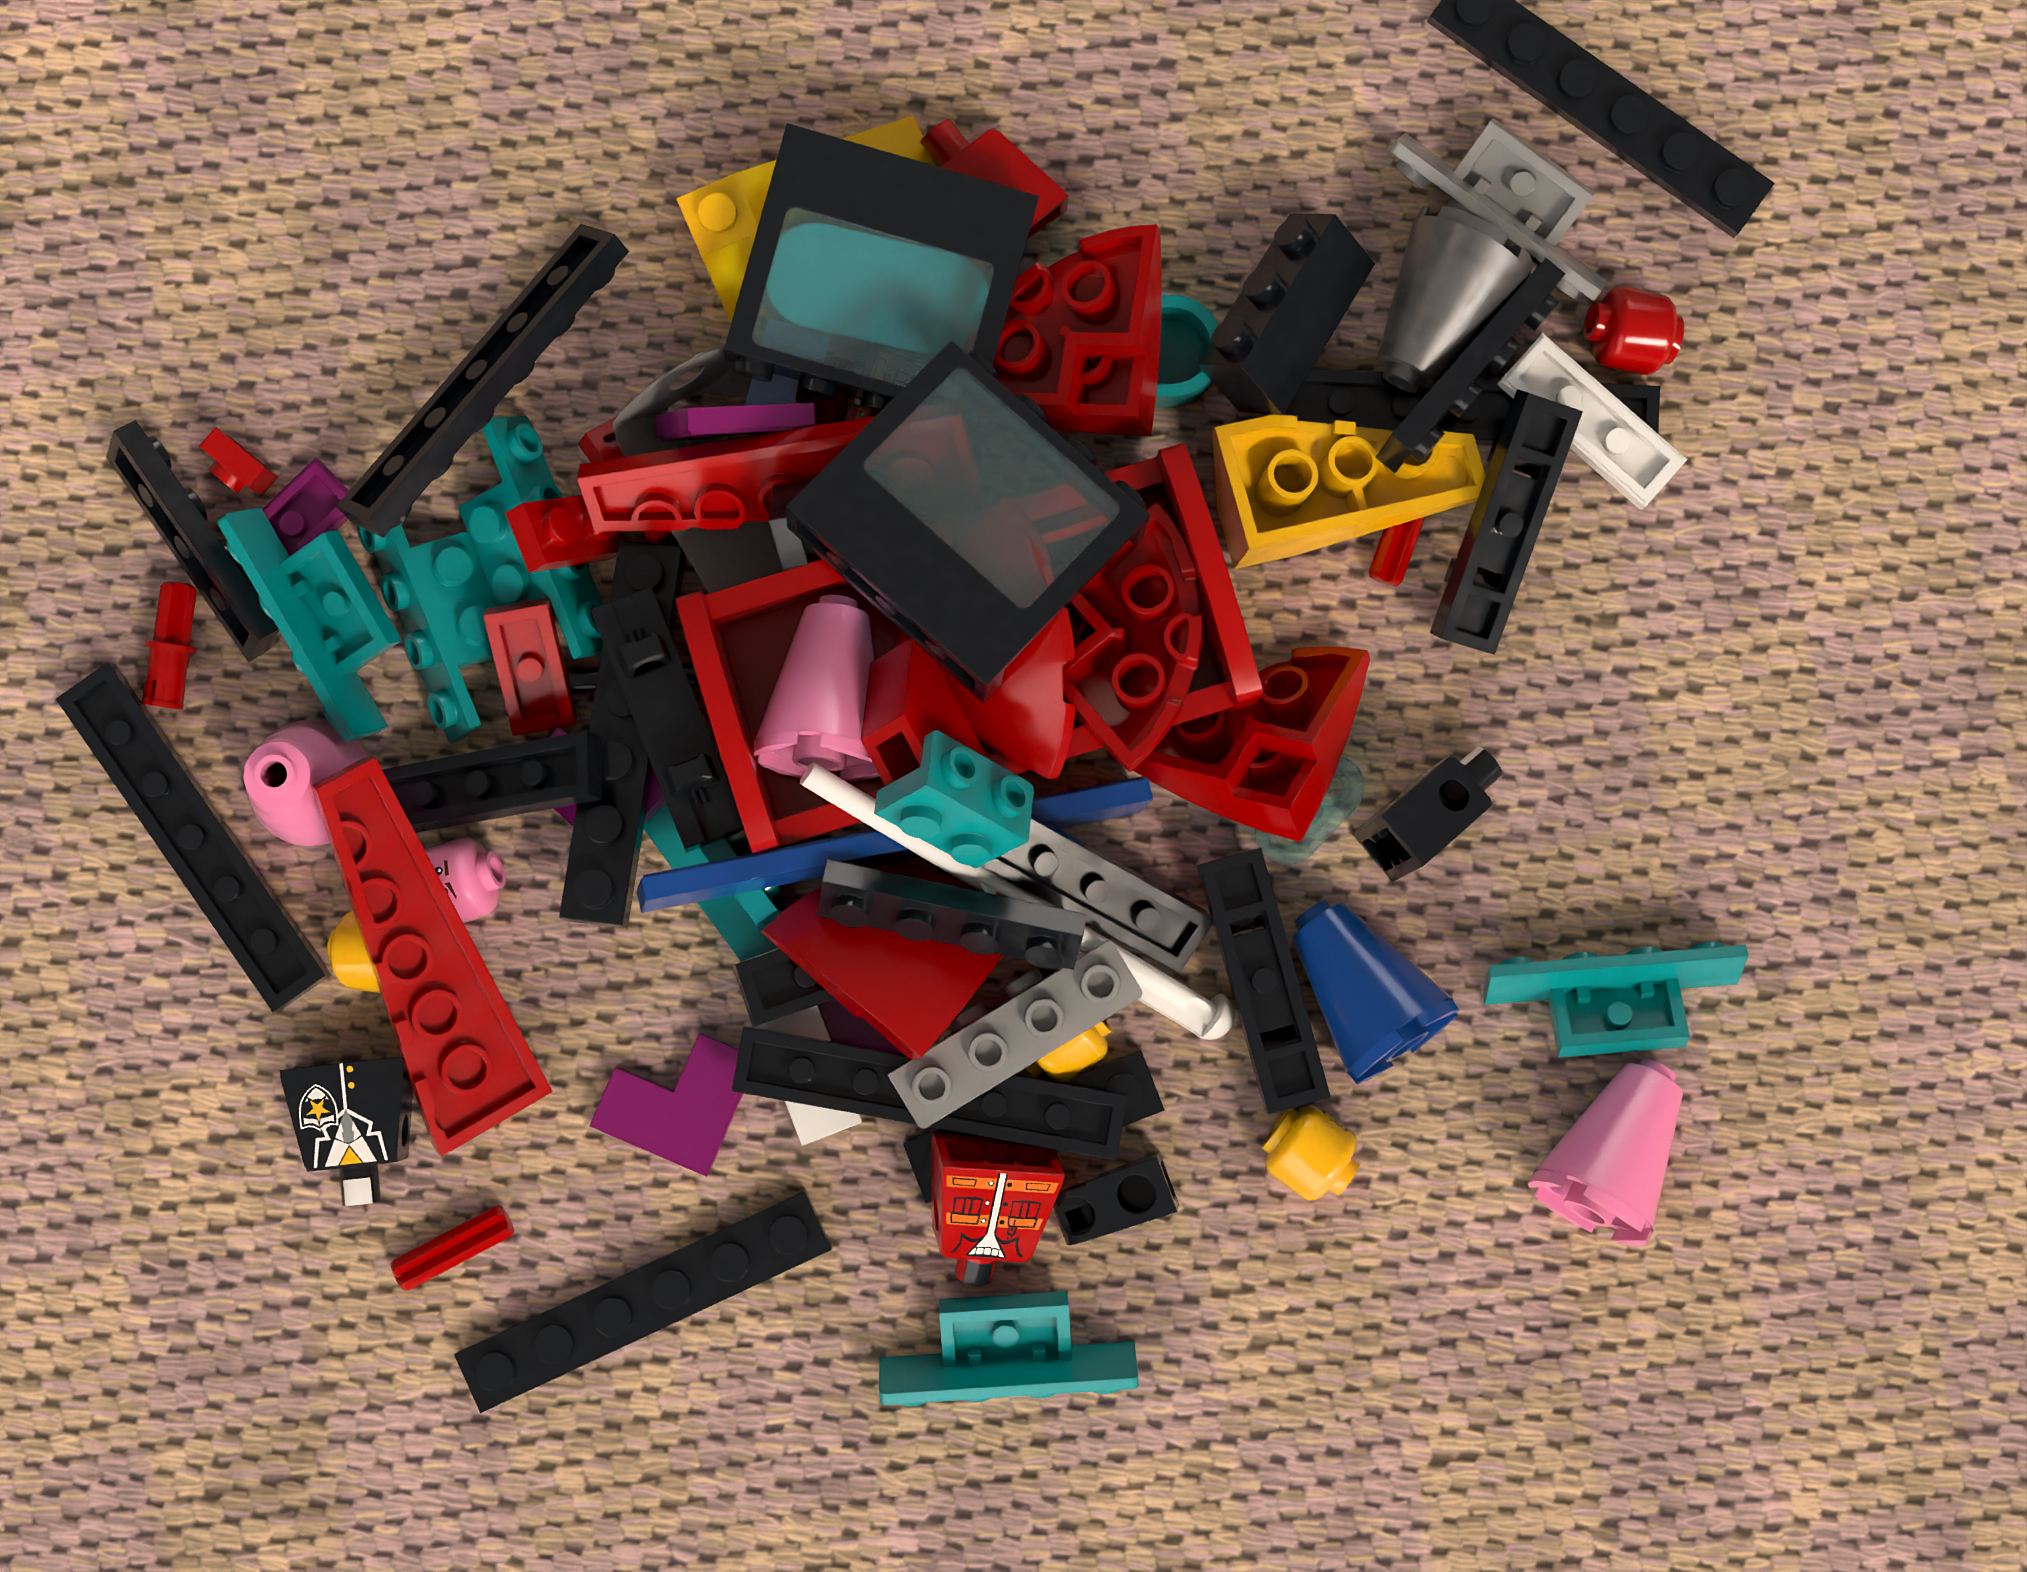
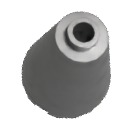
(1446, 294)

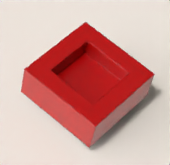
(235, 464)

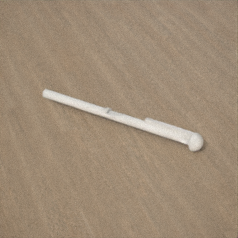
(1161, 992)

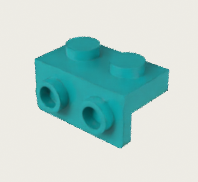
(959, 803)

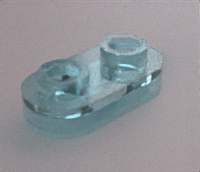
(1325, 822)

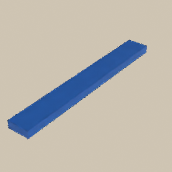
(863, 849)

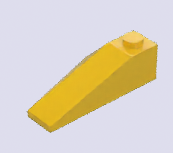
(728, 211)
(1317, 484)

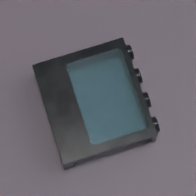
(873, 269)
(966, 517)

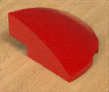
(1089, 334)
(1135, 642)
(1027, 712)
(1273, 757)
(894, 983)

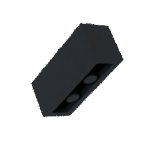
(1286, 313)

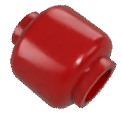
(1634, 330)

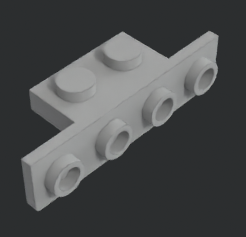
(1513, 190)
(1014, 1033)

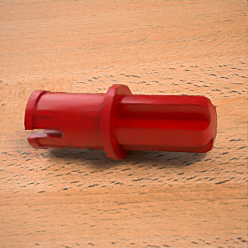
(170, 646)

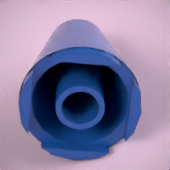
(1367, 990)

